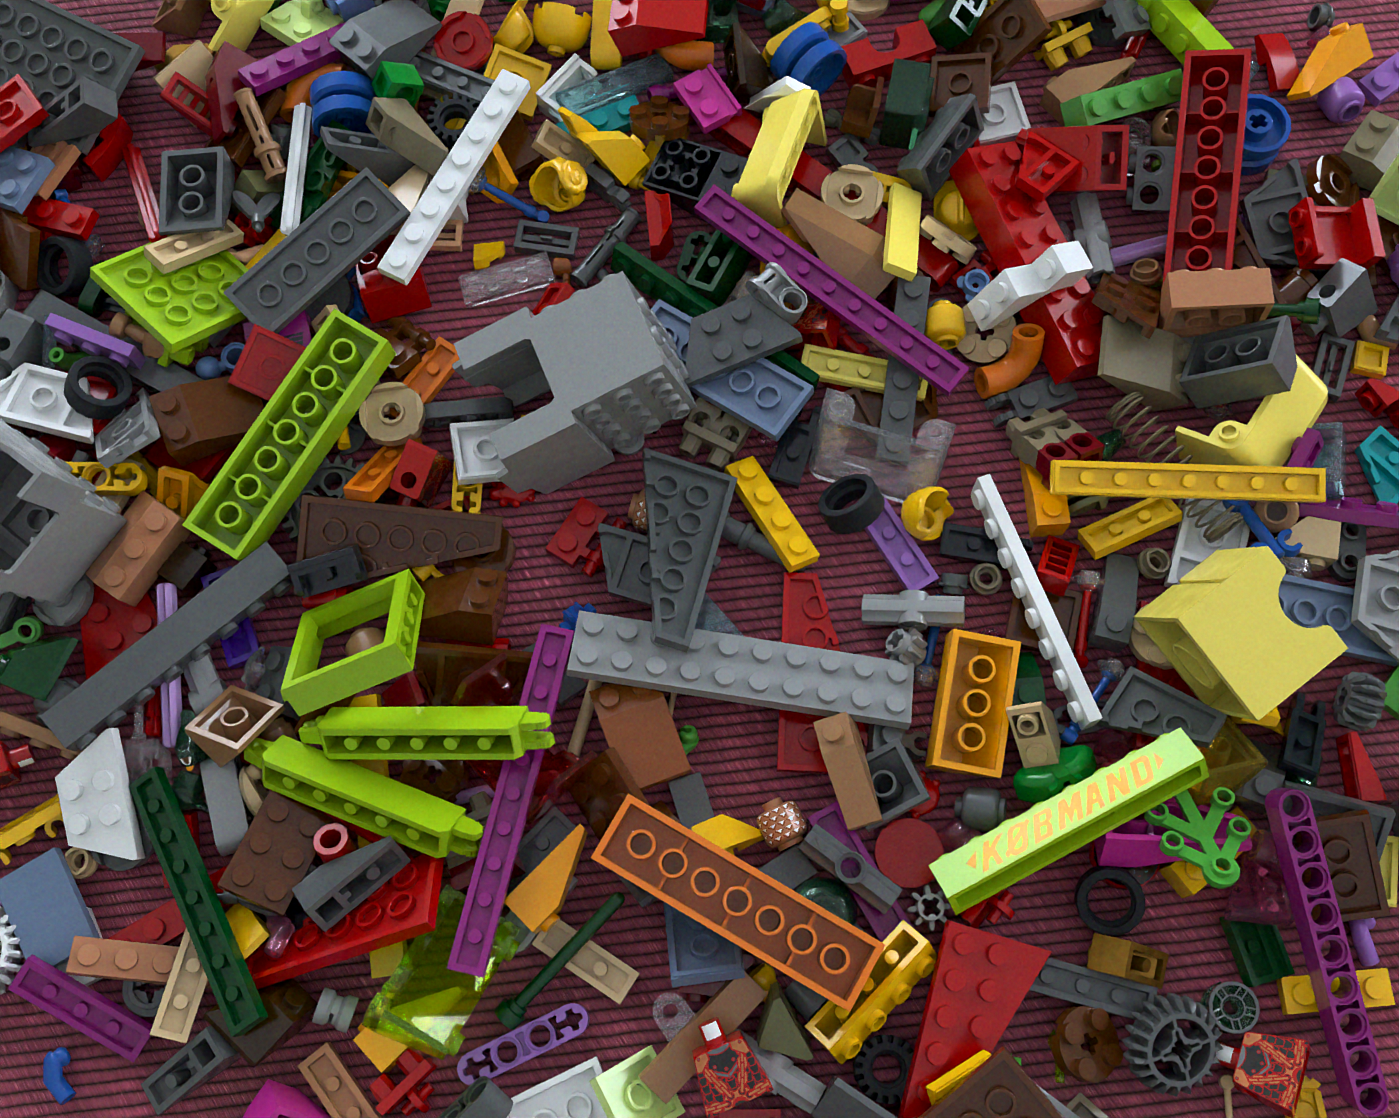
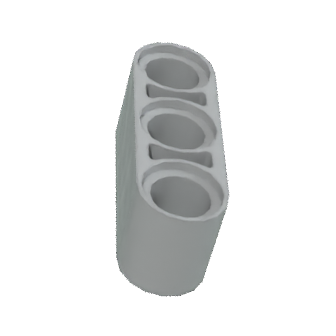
(225, 803)

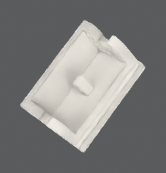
(570, 74)

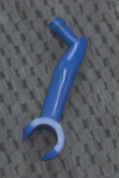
(357, 312)

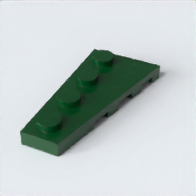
(320, 177)

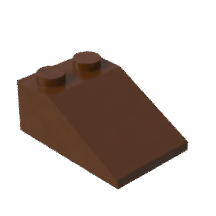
(204, 417)
(465, 605)

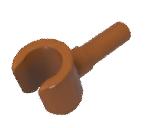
(563, 268)

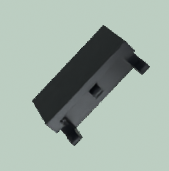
(328, 571)

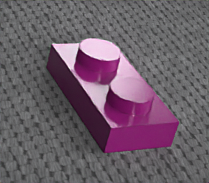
(1306, 449)

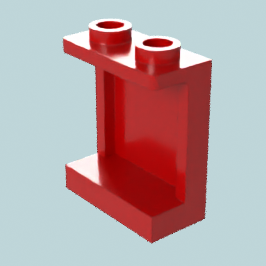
(1336, 232)

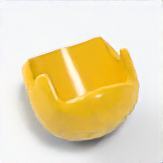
(925, 512)

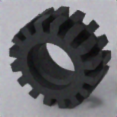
(449, 110)
(864, 1062)

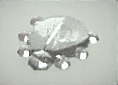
(254, 670)

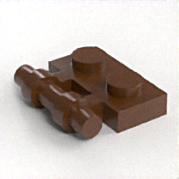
(406, 353)

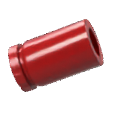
(333, 842)

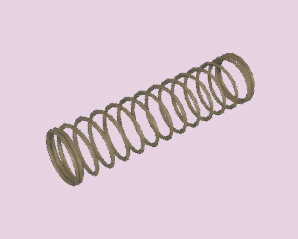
(1222, 528)

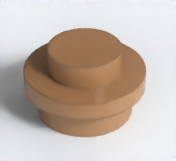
(1146, 272)

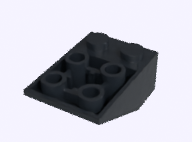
(690, 170)

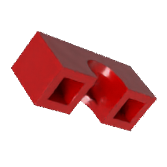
(866, 64)

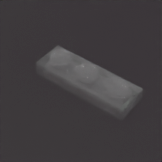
(506, 279)

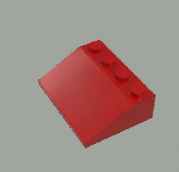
(655, 24)

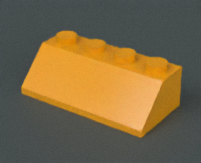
(971, 704)

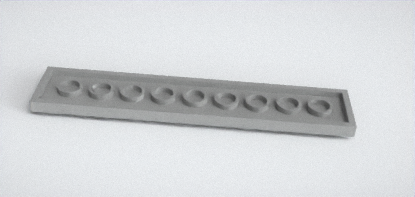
(744, 671)

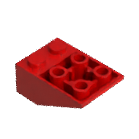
(1100, 152)
(385, 296)

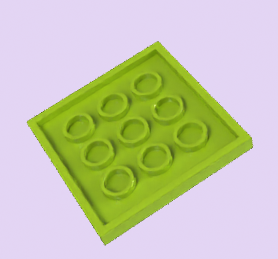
(175, 305)

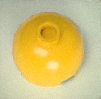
(560, 28)

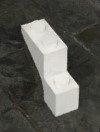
(1019, 286)

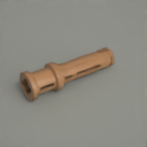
(265, 151)

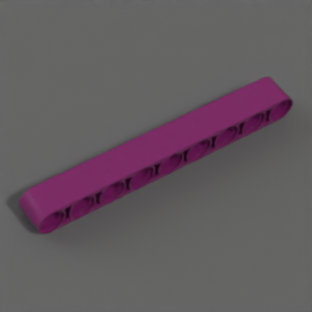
(1337, 963)

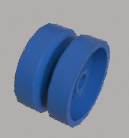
(809, 58)
(341, 97)
(1265, 133)

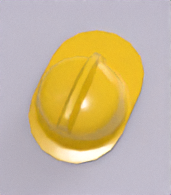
(516, 29)
(952, 211)

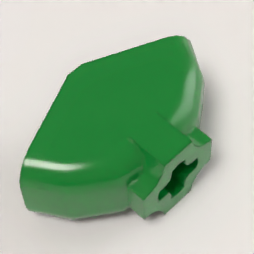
(1046, 781)

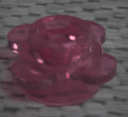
(1113, 750)

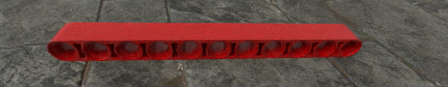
(808, 176)

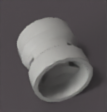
(335, 1010)

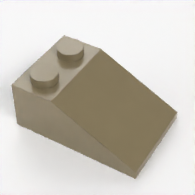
(1372, 149)
(1143, 363)

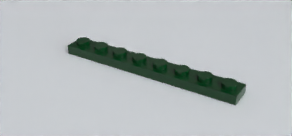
(664, 286)
(198, 902)

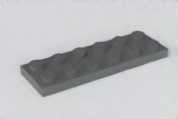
(318, 252)

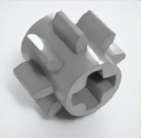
(906, 646)
(918, 908)

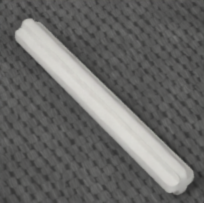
(296, 168)

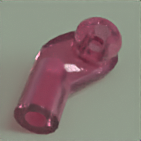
(281, 931)

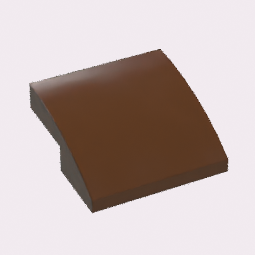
(19, 249)

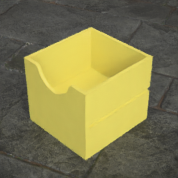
(1232, 636)

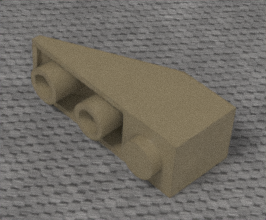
(405, 132)

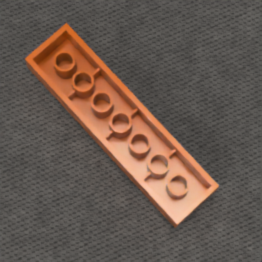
(739, 902)

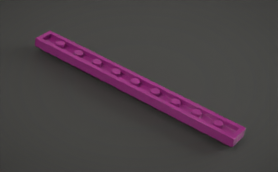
(832, 291)
(509, 812)

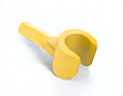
(425, 572)

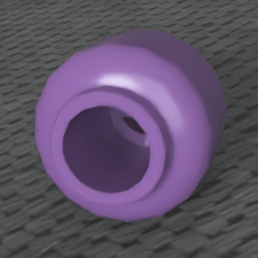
(1341, 100)

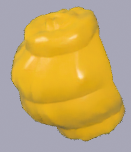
(559, 184)

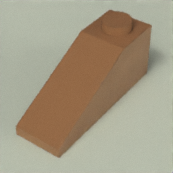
(1083, 81)
(848, 770)

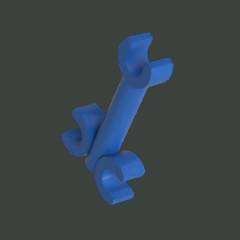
(1277, 545)

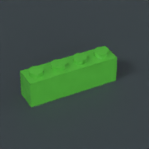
(1123, 100)

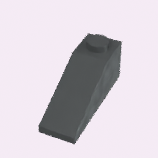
(75, 113)
(365, 151)
(1114, 604)
(348, 880)
(189, 1069)

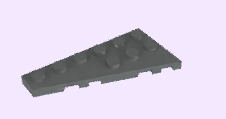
(684, 527)

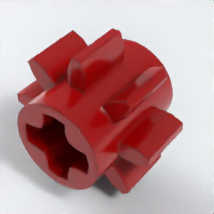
(252, 237)

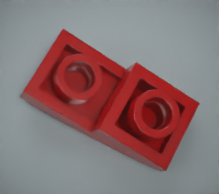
(1278, 57)
(108, 154)
(1379, 398)

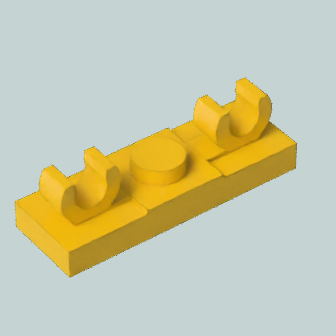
(22, 828)

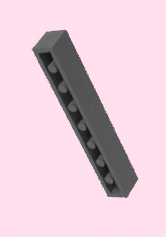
(168, 648)

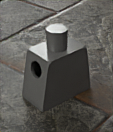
(1344, 299)
(19, 342)

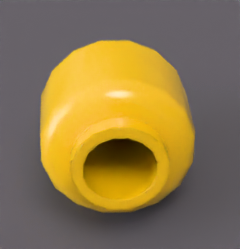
(945, 324)

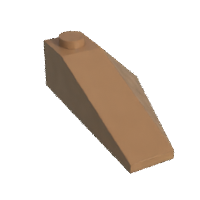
(840, 242)

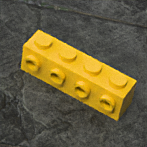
(899, 967)

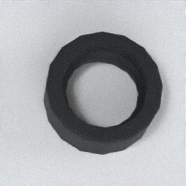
(79, 266)
(107, 370)
(856, 516)
(1107, 927)

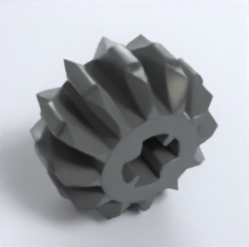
(1359, 701)

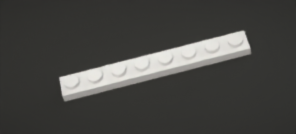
(453, 177)
(1038, 610)

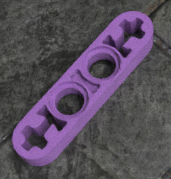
(523, 1042)

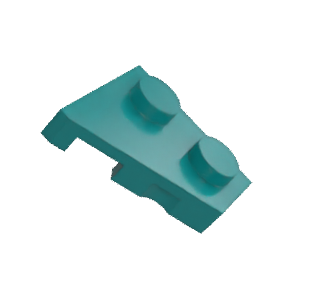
(1380, 463)

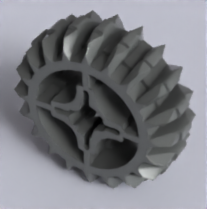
(1186, 1050)

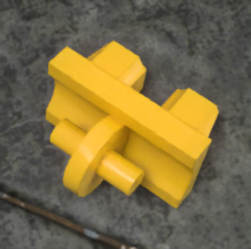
(1076, 40)

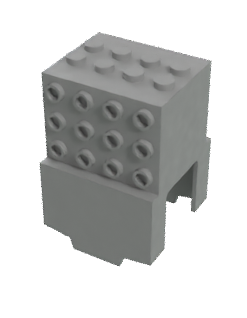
(608, 374)
(47, 520)

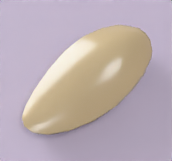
(252, 787)

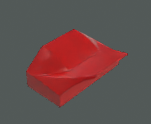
(659, 224)

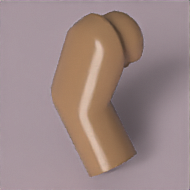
(1368, 329)

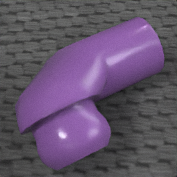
(1363, 942)

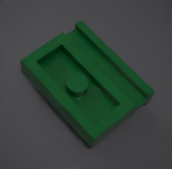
(1257, 951)

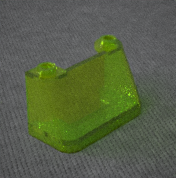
(425, 1001)

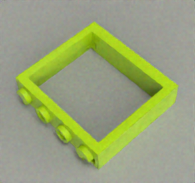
(312, 688)

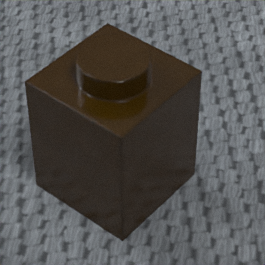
(187, 567)

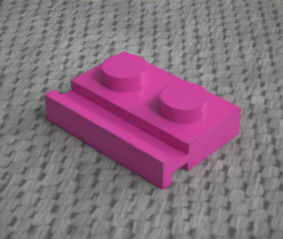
(707, 98)

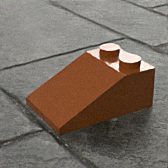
(641, 732)

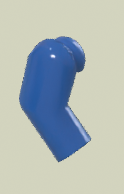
(53, 1075)

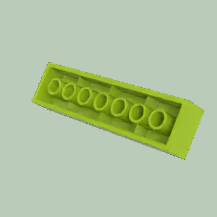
(291, 437)

